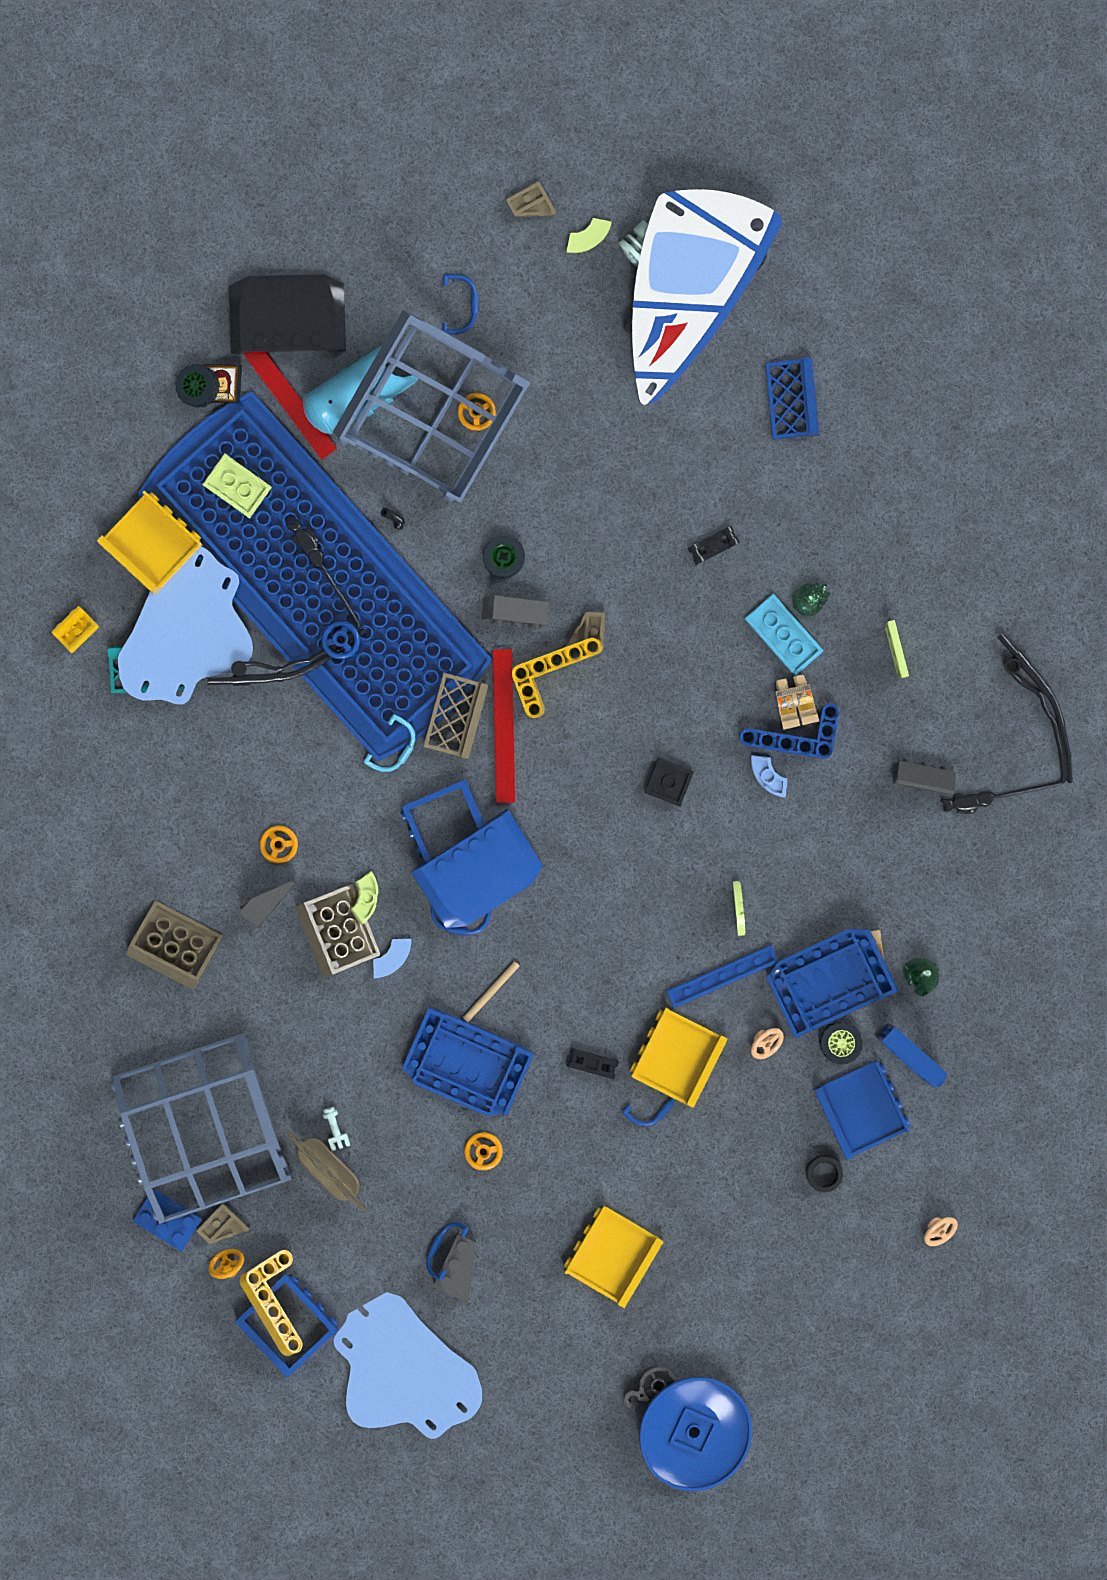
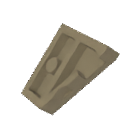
(531, 202)
(590, 627)
(221, 1225)

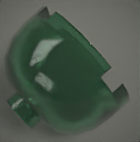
(922, 975)

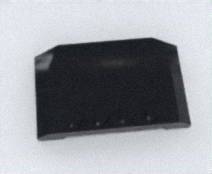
(287, 314)

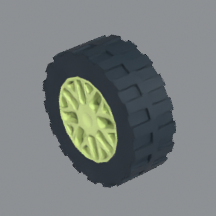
(841, 1043)

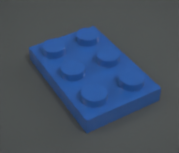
(175, 1231)

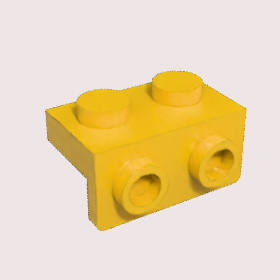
(75, 629)

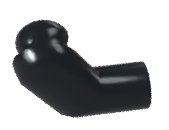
(392, 515)

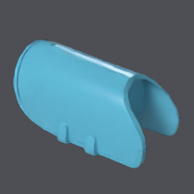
(341, 390)

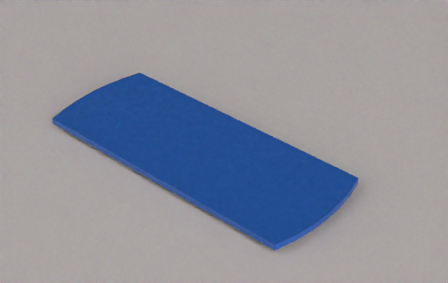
(406, 627)

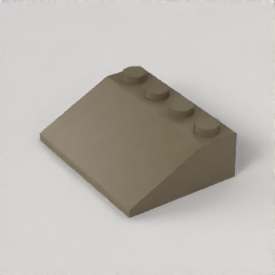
(335, 932)
(174, 945)

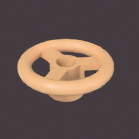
(764, 1040)
(938, 1227)

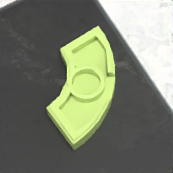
(589, 237)
(367, 897)
(739, 912)

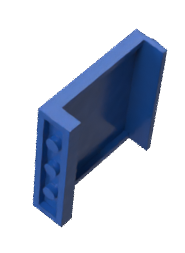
(862, 1109)

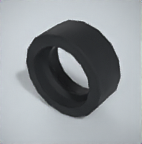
(821, 1159)

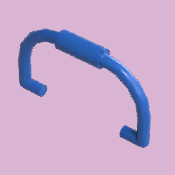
(474, 303)
(459, 930)
(660, 1115)
(436, 1243)

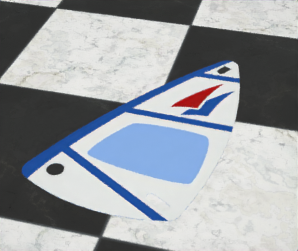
(692, 278)

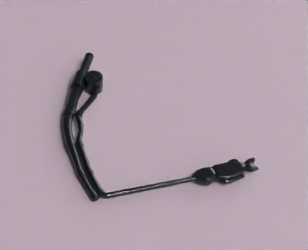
(309, 544)
(969, 803)

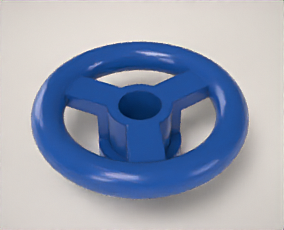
(345, 626)

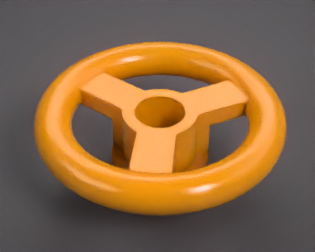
(489, 404)
(270, 832)
(473, 1140)
(227, 1267)

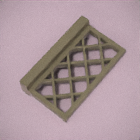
(472, 719)

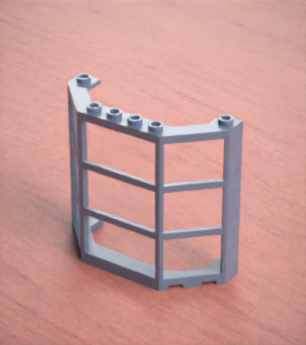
(383, 356)
(261, 1109)

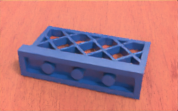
(808, 393)

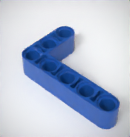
(795, 741)

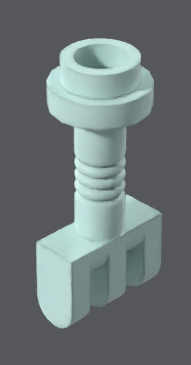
(330, 1113)

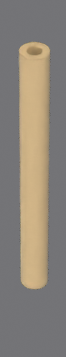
(491, 991)

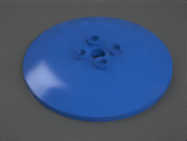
(715, 1450)

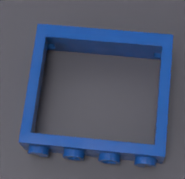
(413, 831)
(912, 1056)
(266, 1348)

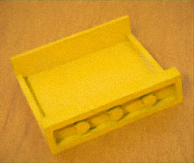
(151, 543)
(678, 1057)
(613, 1255)

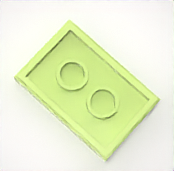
(237, 486)
(896, 649)

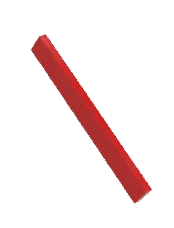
(290, 402)
(504, 726)

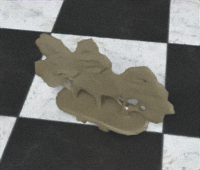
(328, 1169)

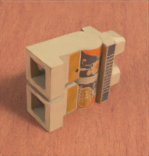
(798, 697)

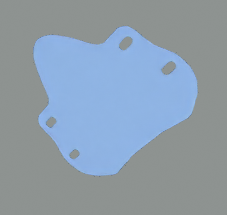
(185, 633)
(404, 1371)

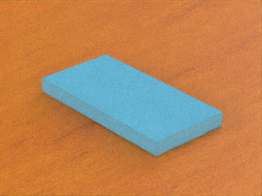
(784, 634)

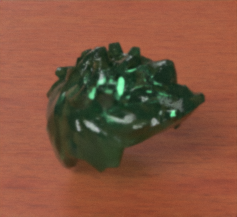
(810, 598)

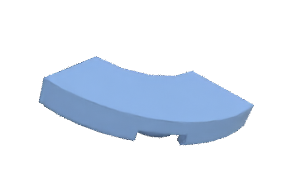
(767, 776)
(393, 958)

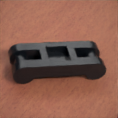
(713, 545)
(592, 1063)

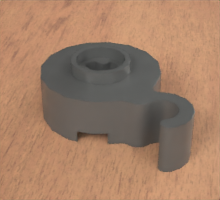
(646, 1390)

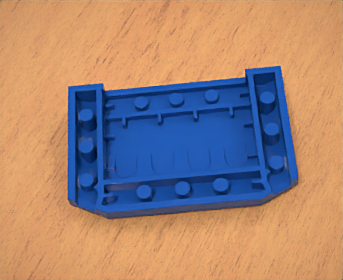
(478, 872)
(830, 980)
(467, 1063)

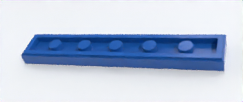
(722, 976)

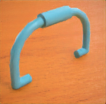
(406, 752)

